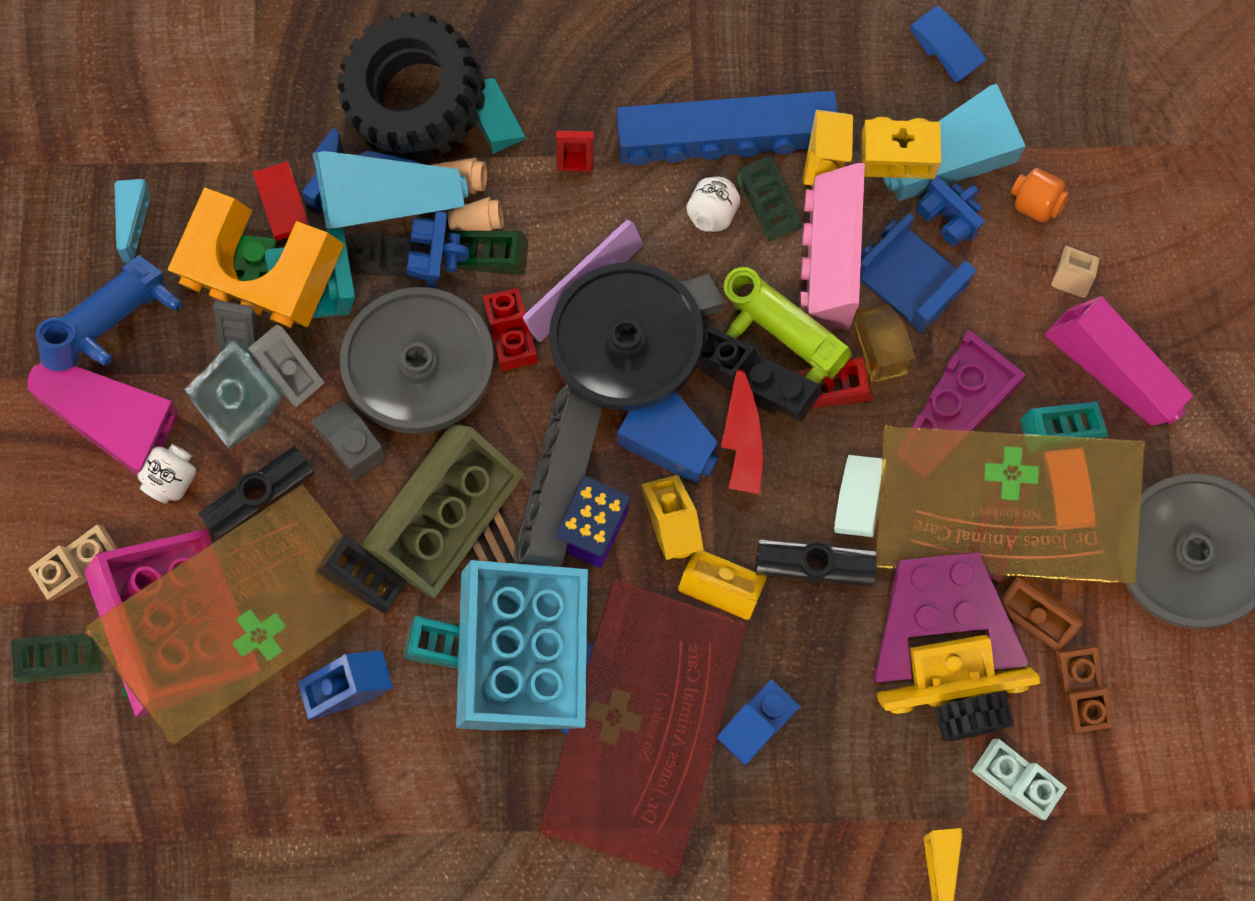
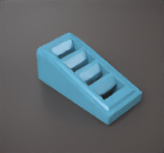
(131, 207)

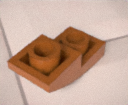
(1083, 689)

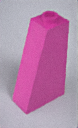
(1120, 361)
(106, 412)

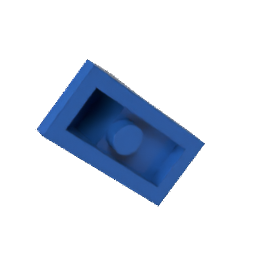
(758, 722)

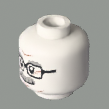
(713, 202)
(167, 473)

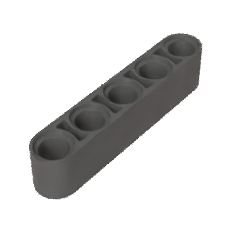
(556, 478)

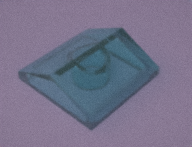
(234, 394)

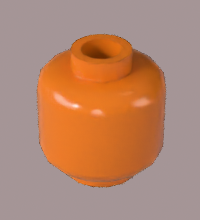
(1040, 195)

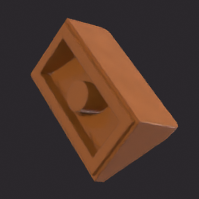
(1041, 612)

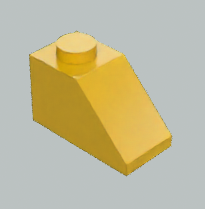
(673, 517)

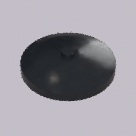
(626, 336)

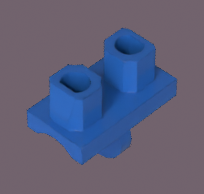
(956, 207)
(428, 265)

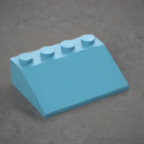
(522, 647)

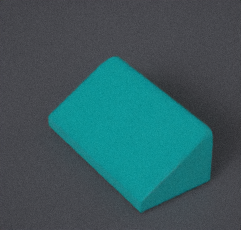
(497, 119)

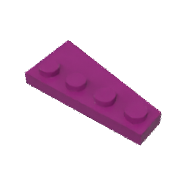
(970, 388)

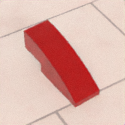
(744, 435)

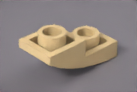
(65, 566)

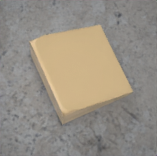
(1075, 272)

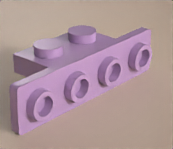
(614, 249)

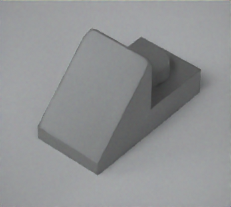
(286, 365)

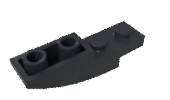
(771, 384)

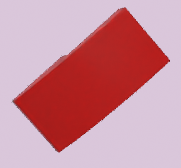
(280, 199)
(509, 330)

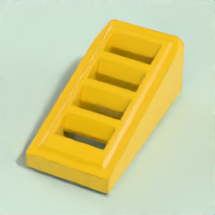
(942, 859)

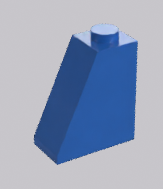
(671, 439)

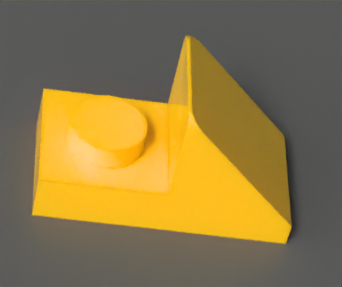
(829, 144)

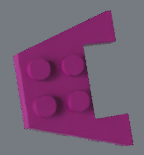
(941, 598)

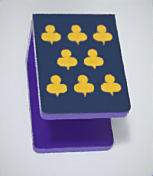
(593, 521)

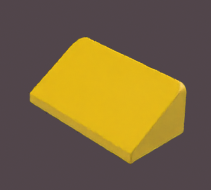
(722, 584)

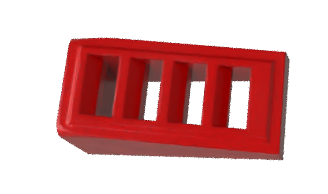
(574, 151)
(848, 394)

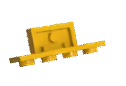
(953, 672)

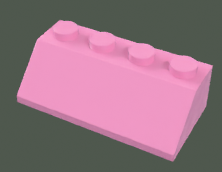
(833, 247)

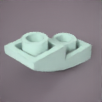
(859, 496)
(1019, 780)

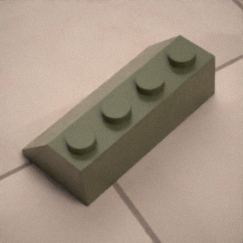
(443, 509)

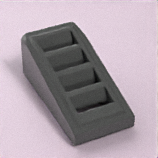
(236, 323)

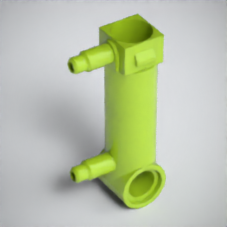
(786, 323)

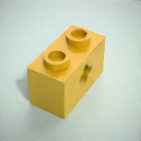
(916, 157)

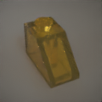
(884, 342)

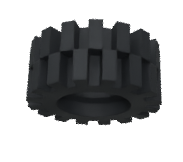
(974, 716)

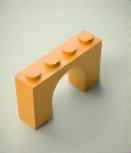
(286, 291)

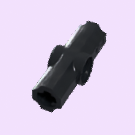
(277, 477)
(841, 564)

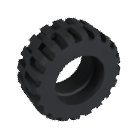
(389, 50)

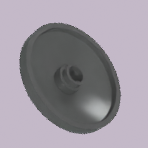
(417, 360)
(1196, 552)

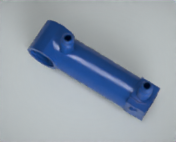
(64, 337)

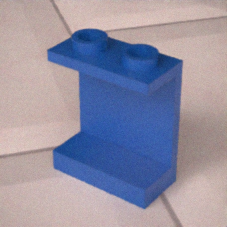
(912, 275)

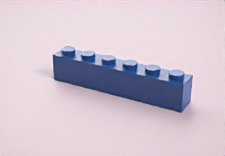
(718, 127)

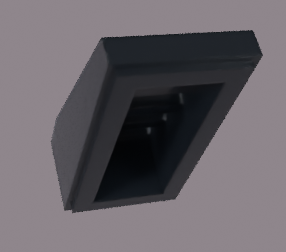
(354, 585)

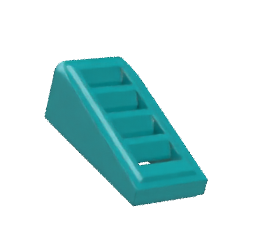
(1039, 421)
(427, 655)

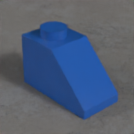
(345, 683)

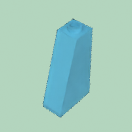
(973, 142)
(378, 189)

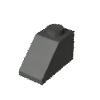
(349, 440)

